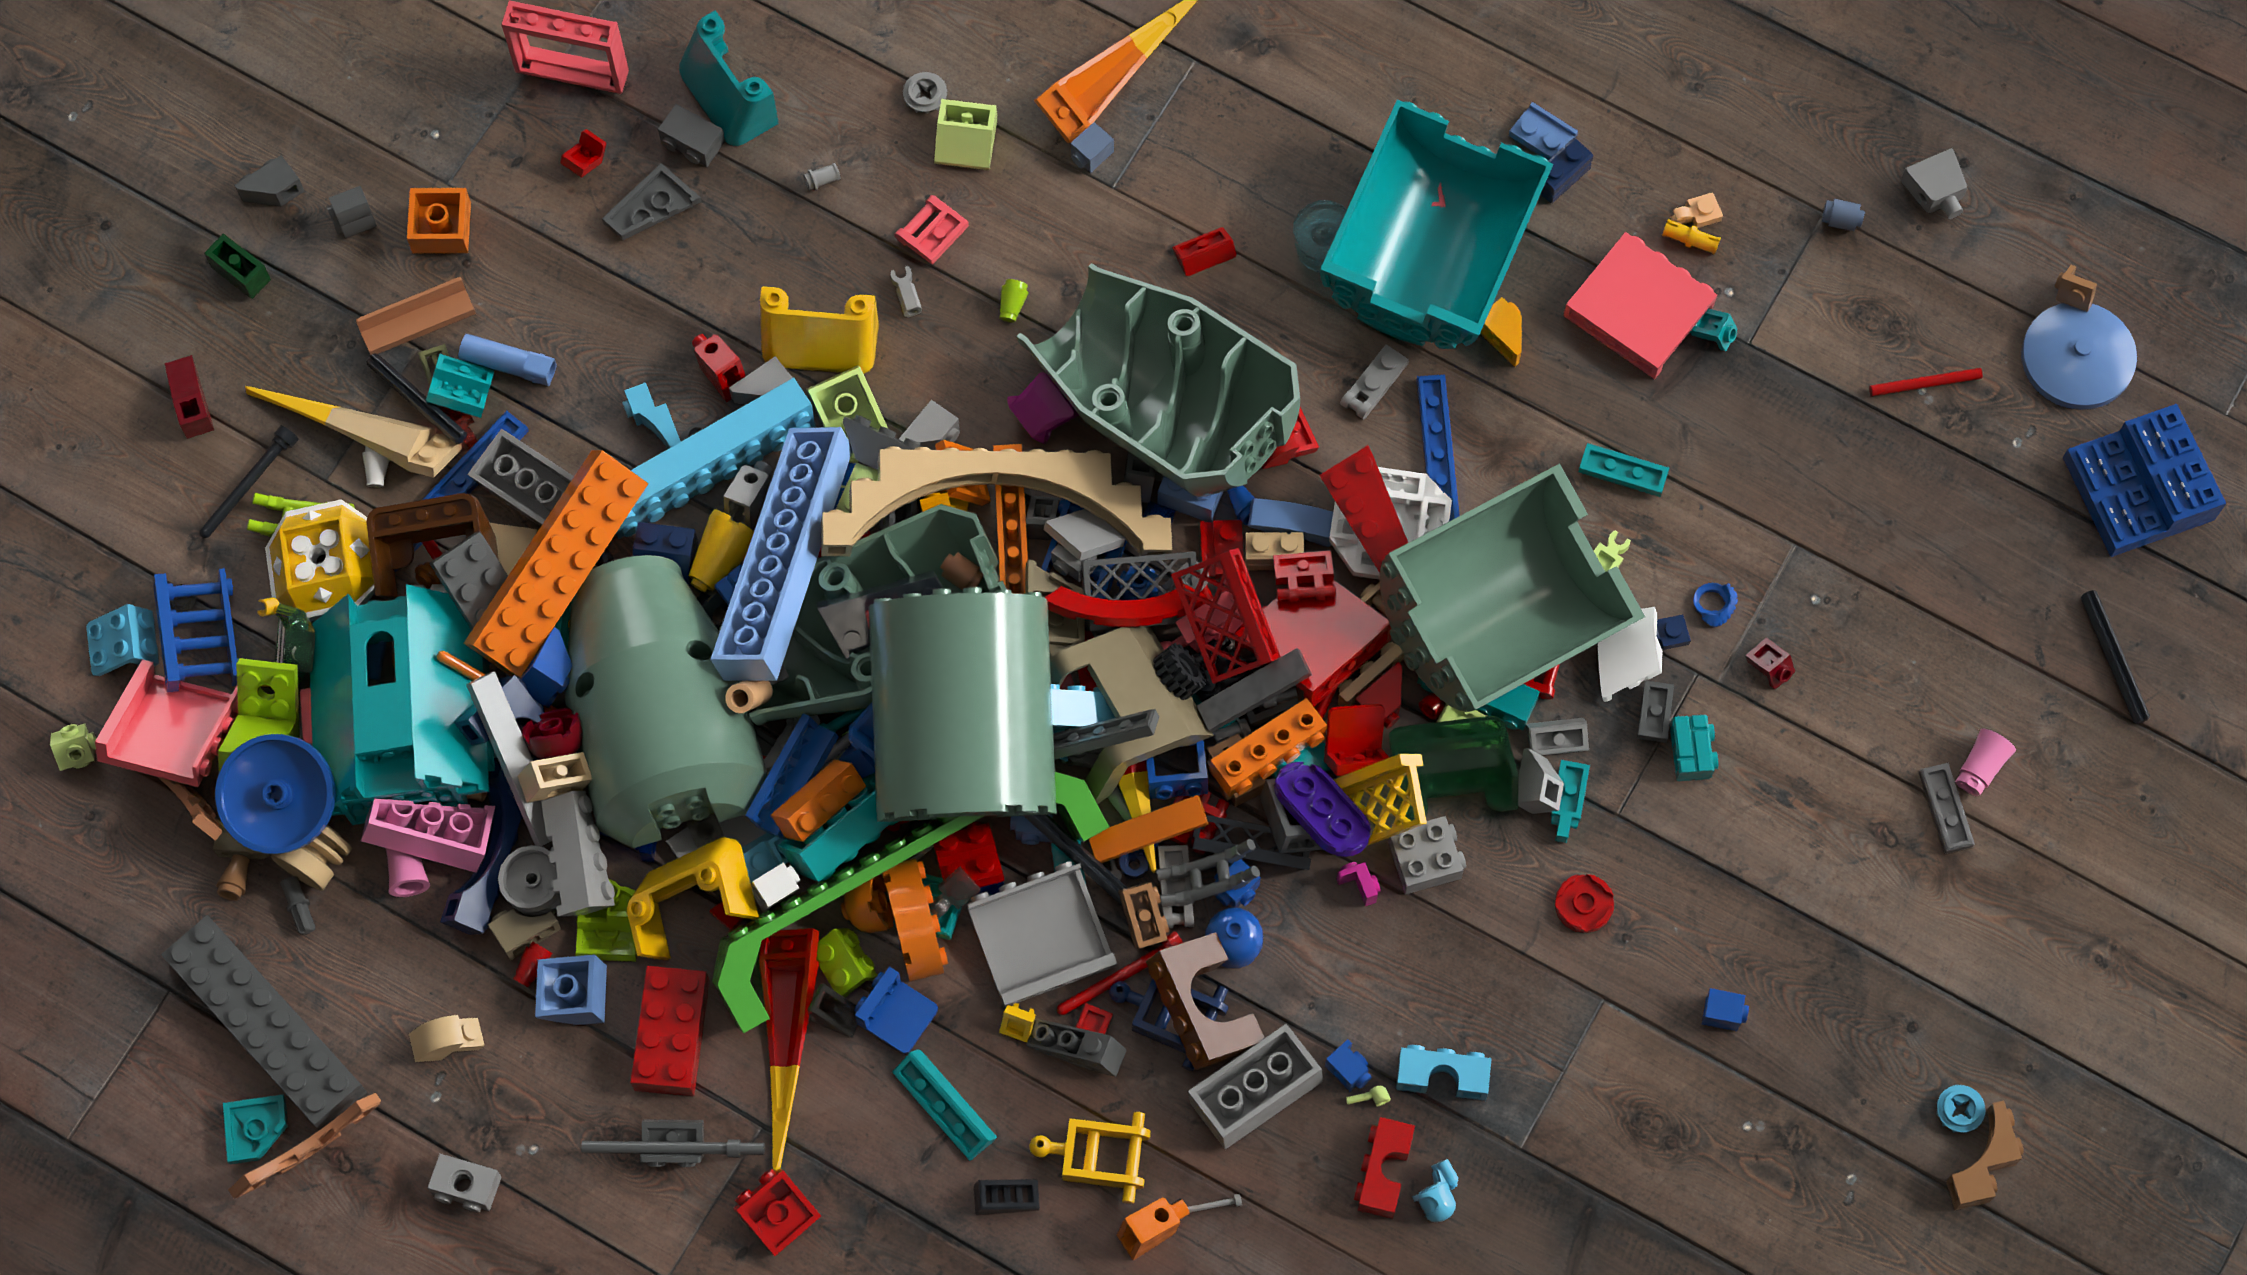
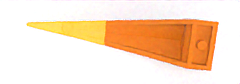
(1085, 92)

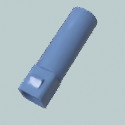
(507, 359)

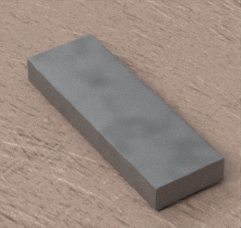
(1946, 808)

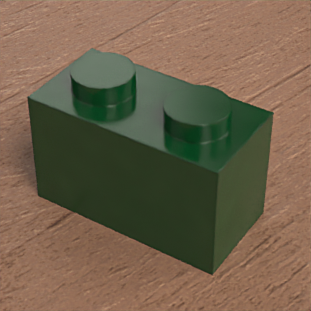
(237, 266)

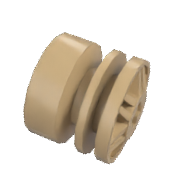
(311, 860)

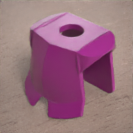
(1041, 408)

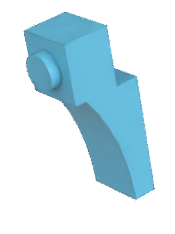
(657, 419)

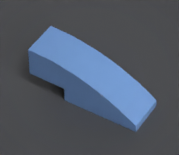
(1291, 517)

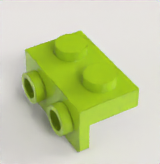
(844, 961)

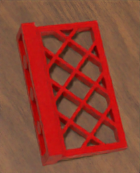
(1249, 613)

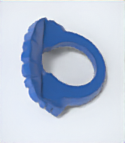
(1716, 618)

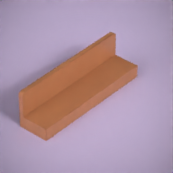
(415, 316)

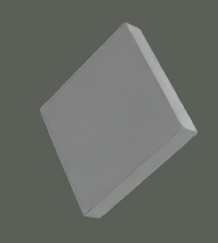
(1084, 534)

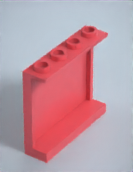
(1639, 304)
(166, 731)

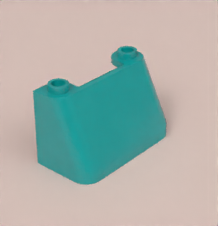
(738, 108)

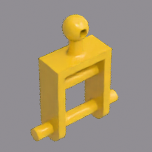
(1088, 1175)

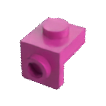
(1367, 885)

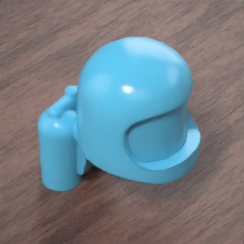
(1437, 1199)

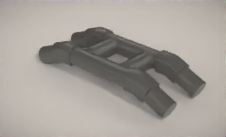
(1194, 870)

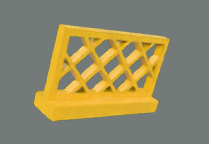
(1388, 772)

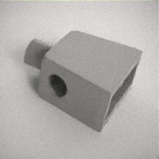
(1937, 183)
(747, 494)

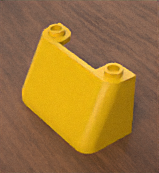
(818, 338)

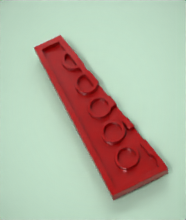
(1366, 504)

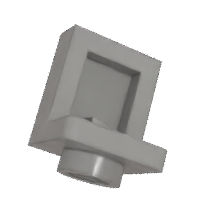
(1066, 563)

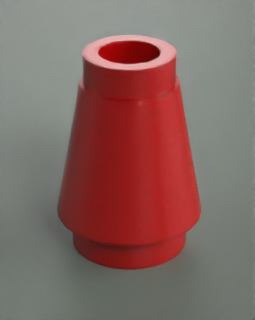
(528, 965)

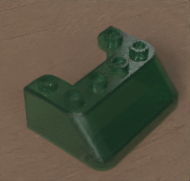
(1460, 760)

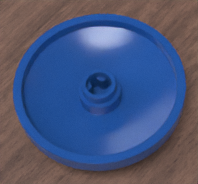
(275, 794)

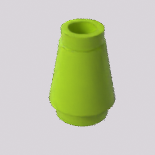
(1012, 299)

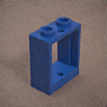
(1188, 784)

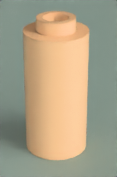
(748, 695)

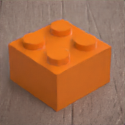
(439, 220)

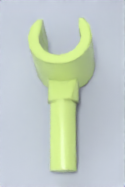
(1378, 1094)

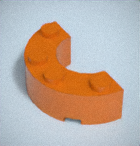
(913, 919)

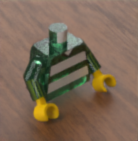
(294, 636)

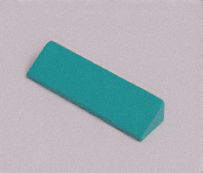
(944, 1104)

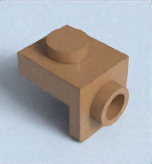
(2075, 290)

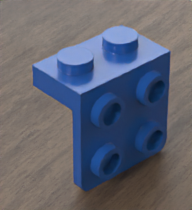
(895, 1011)

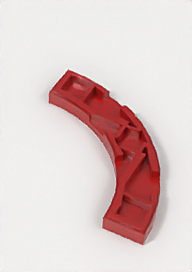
(1118, 612)

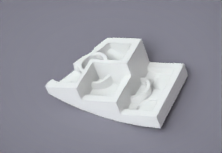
(1630, 655)

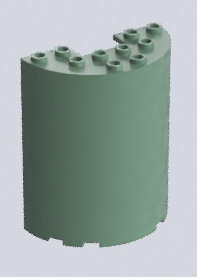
(1502, 593)
(962, 705)

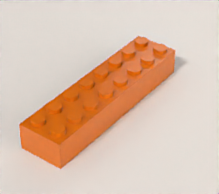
(556, 563)

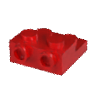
(972, 851)
(776, 1210)

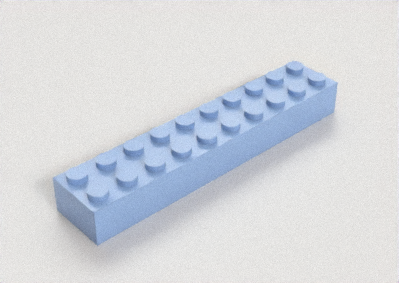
(781, 555)

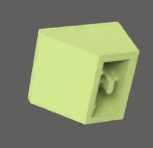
(965, 134)

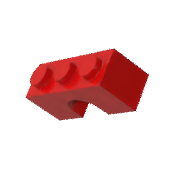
(1390, 1141)

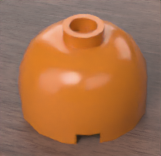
(868, 906)

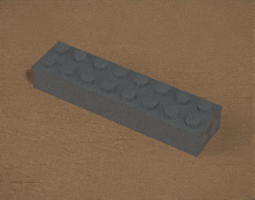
(263, 1023)

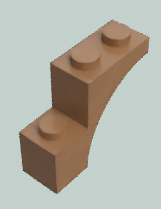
(2002, 1150)

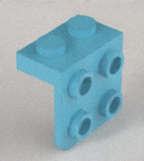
(121, 638)

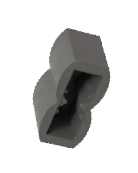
(351, 212)

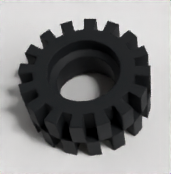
(1179, 671)

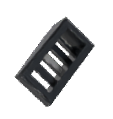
(993, 1186)

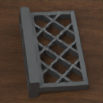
(1086, 581)

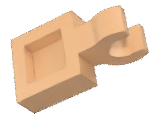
(1699, 210)

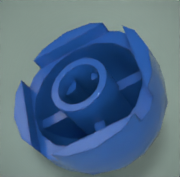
(1239, 935)

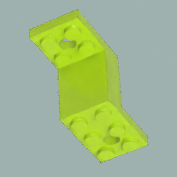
(259, 711)

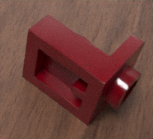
(1772, 662)

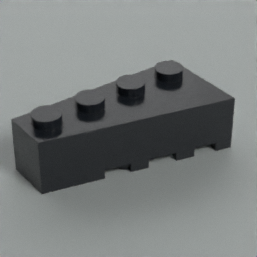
(847, 616)

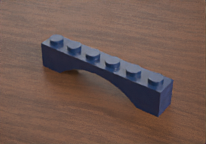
(471, 904)

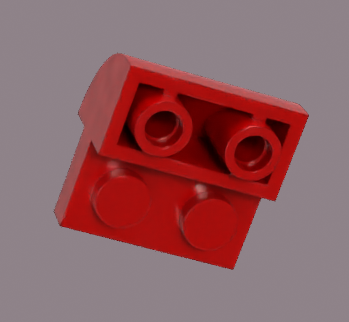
(1299, 443)

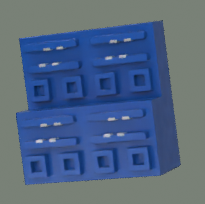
(2145, 481)

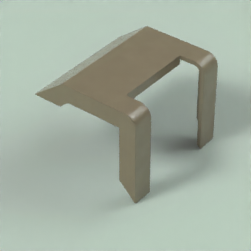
(1127, 679)

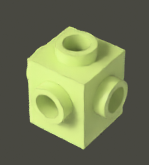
(73, 746)

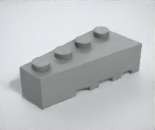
(576, 855)

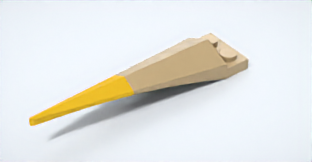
(404, 443)

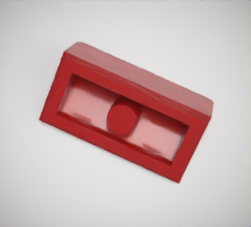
(1205, 251)

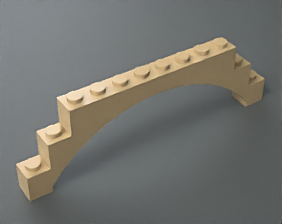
(1065, 474)

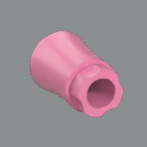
(1984, 761)
(406, 874)

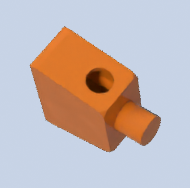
(1151, 1226)

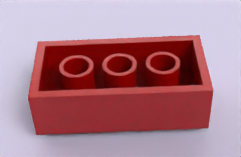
(670, 1031)

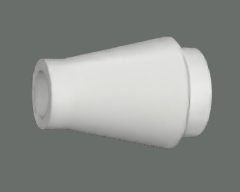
(375, 468)

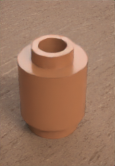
(961, 571)

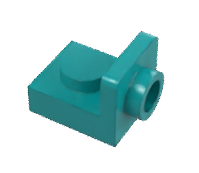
(1716, 327)

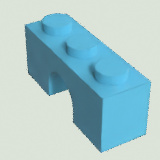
(1468, 1070)

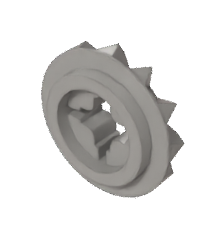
(926, 81)

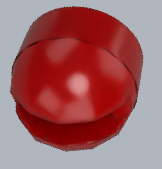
(1431, 706)

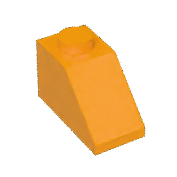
(1504, 330)

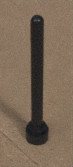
(283, 439)

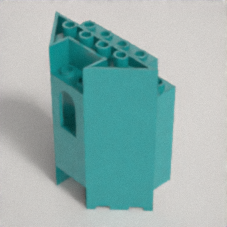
(399, 734)

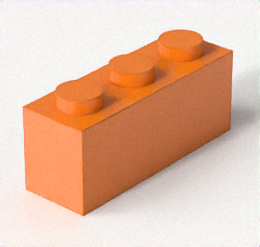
(818, 800)

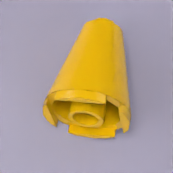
(719, 551)

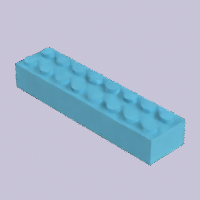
(718, 453)

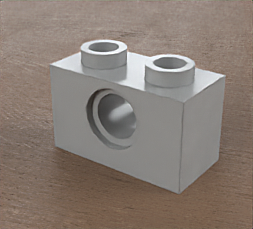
(451, 1171)

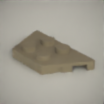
(1062, 630)

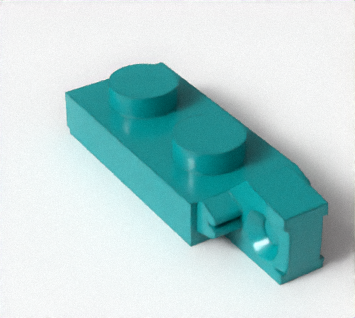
(1569, 815)

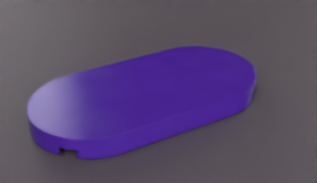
(1322, 809)

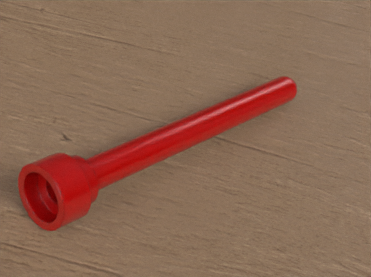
(1120, 975)

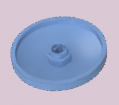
(2079, 356)

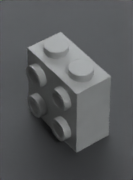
(1427, 855)

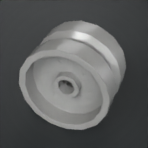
(528, 881)

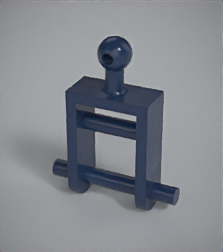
(1213, 1006)

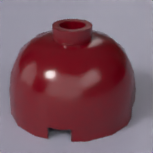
(555, 735)

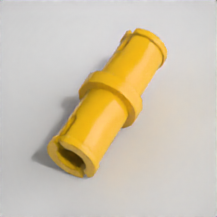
(1691, 236)

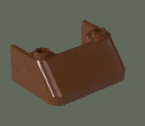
(398, 526)

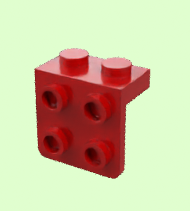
(1354, 738)

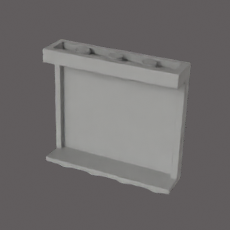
(1040, 934)

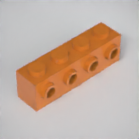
(1268, 748)

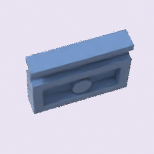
(1542, 132)

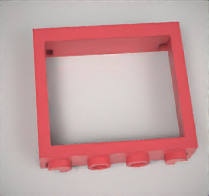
(570, 28)

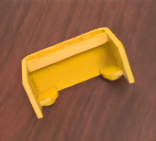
(712, 868)

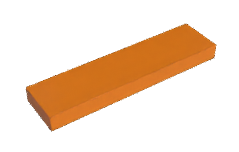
(1148, 829)

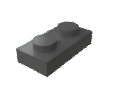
(1655, 711)

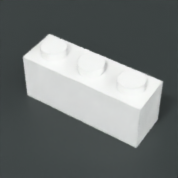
(775, 886)

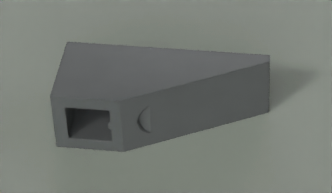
(1078, 1046)

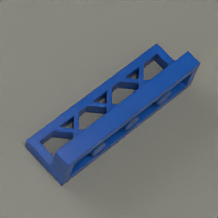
(807, 757)

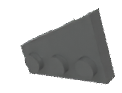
(650, 203)

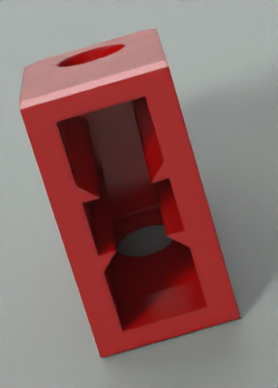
(714, 360)

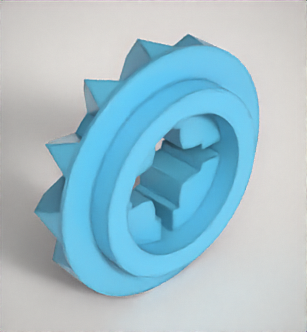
(1961, 1095)

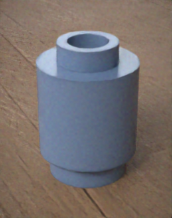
(1843, 214)

